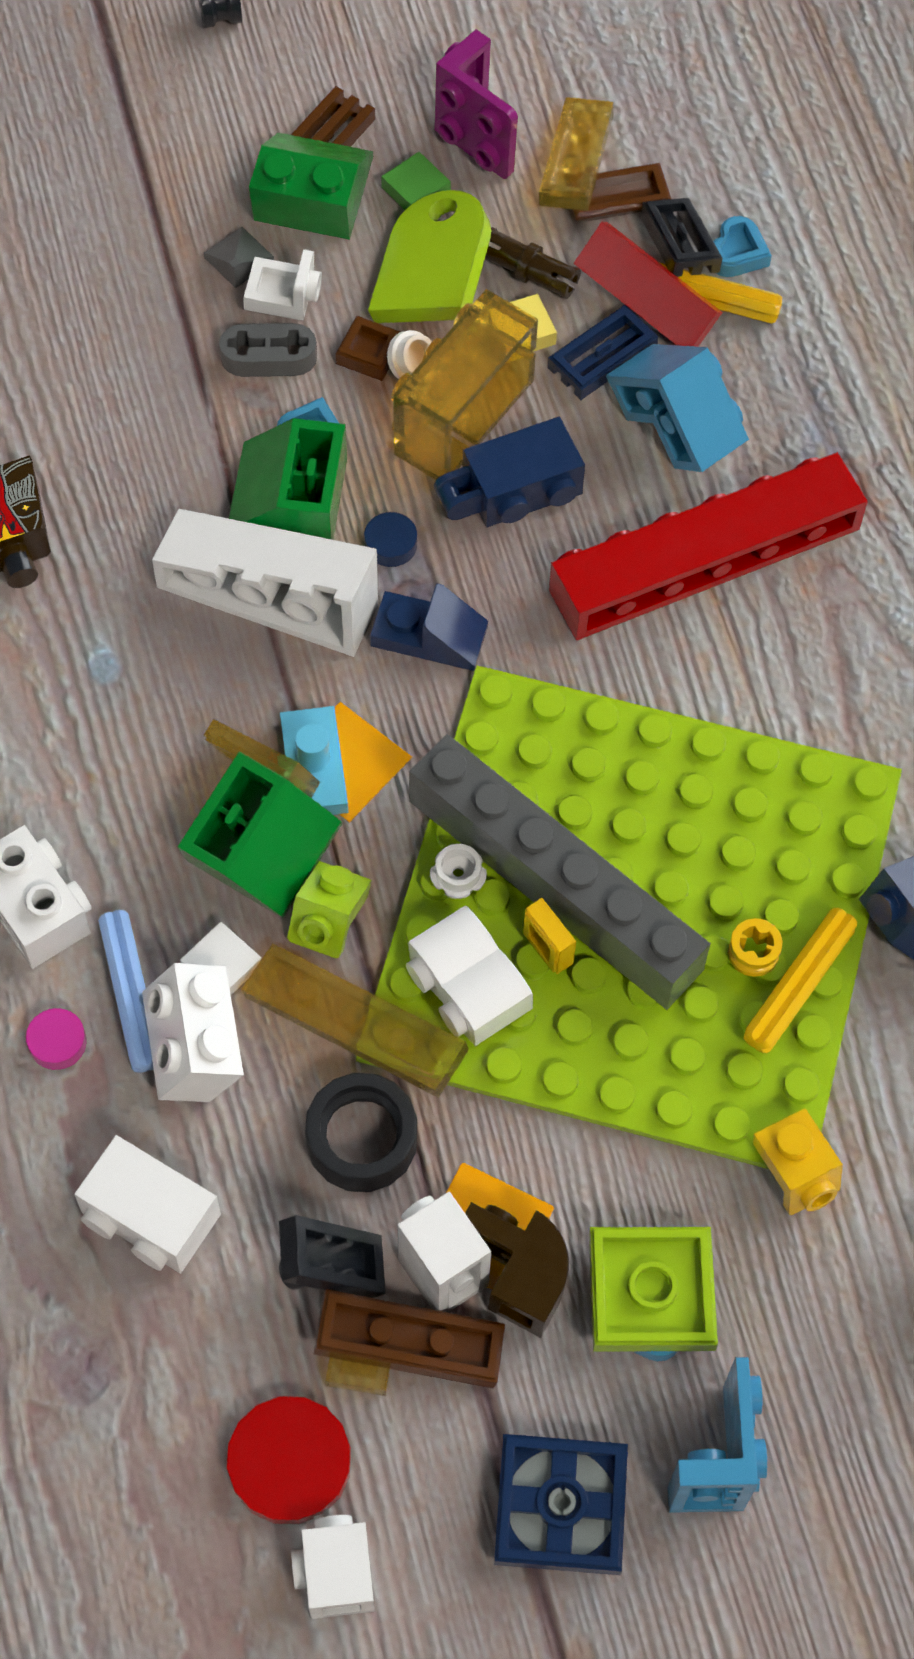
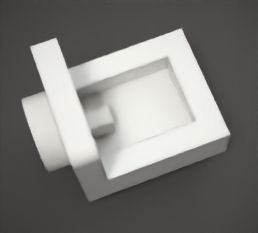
(282, 287)

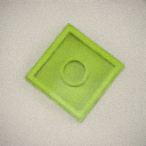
(652, 1289)

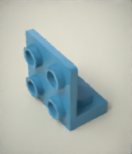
(707, 1478)

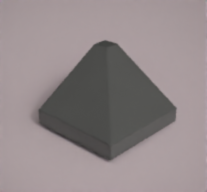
(235, 256)

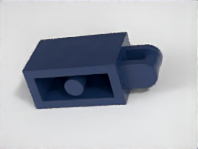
(514, 475)

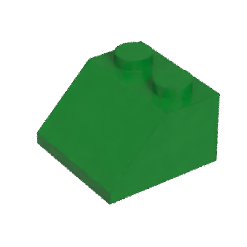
(309, 184)

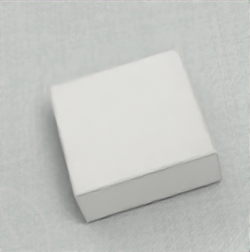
(227, 950)

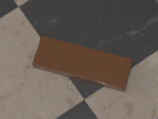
(409, 1339)

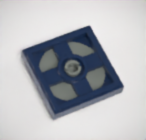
(561, 1504)

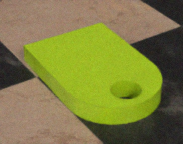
(431, 263)

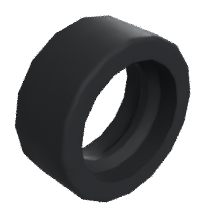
(361, 1088)

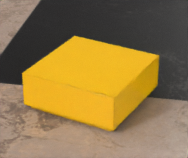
(549, 936)

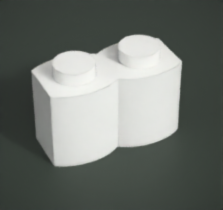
(469, 976)

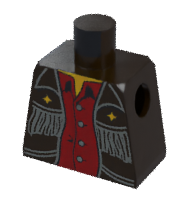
(21, 523)

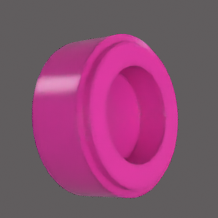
(56, 1039)

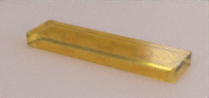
(355, 1020)

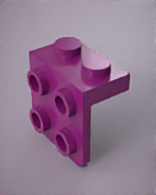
(469, 112)

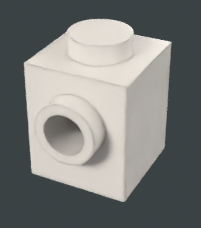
(334, 1567)

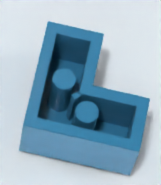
(684, 400)

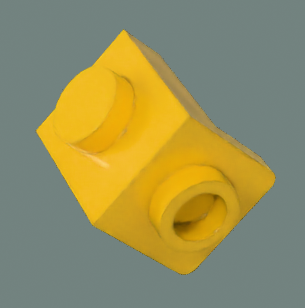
(800, 1162)

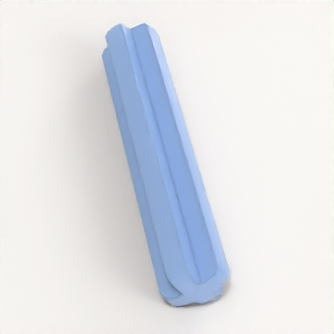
(127, 986)

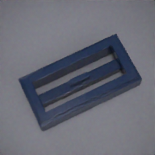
(611, 354)

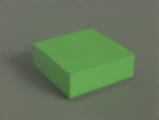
(414, 180)

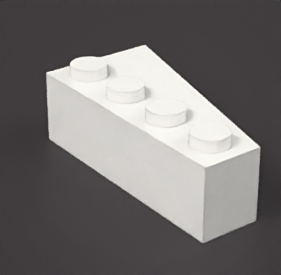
(272, 577)

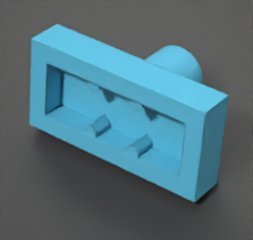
(313, 741)

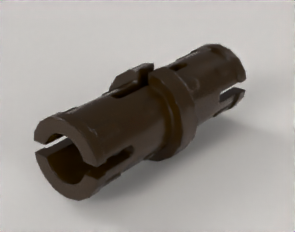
(532, 264)

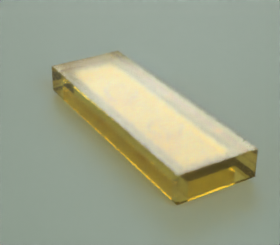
(576, 154)

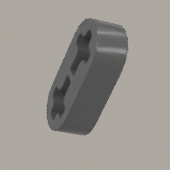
(268, 349)

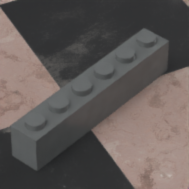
(553, 864)

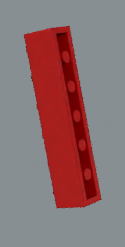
(706, 545)

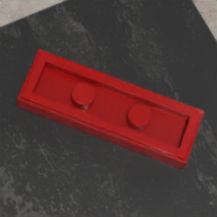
(647, 287)

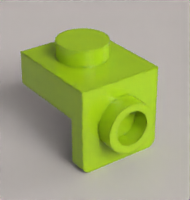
(327, 908)

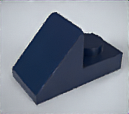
(432, 630)

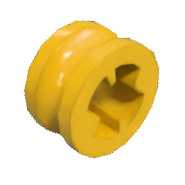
(761, 932)

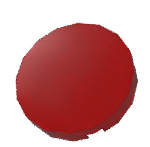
(289, 1460)

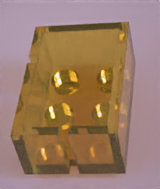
(464, 384)

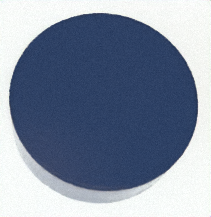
(393, 537)

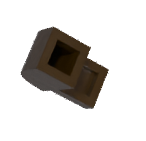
(534, 1268)

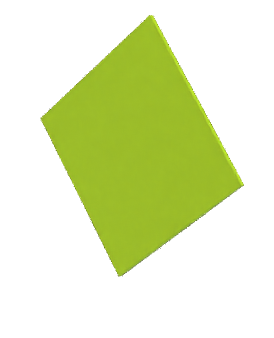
(718, 835)

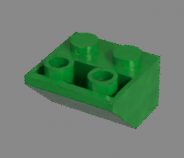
(292, 477)
(259, 834)

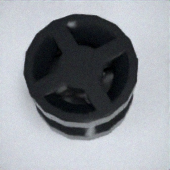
(220, 10)

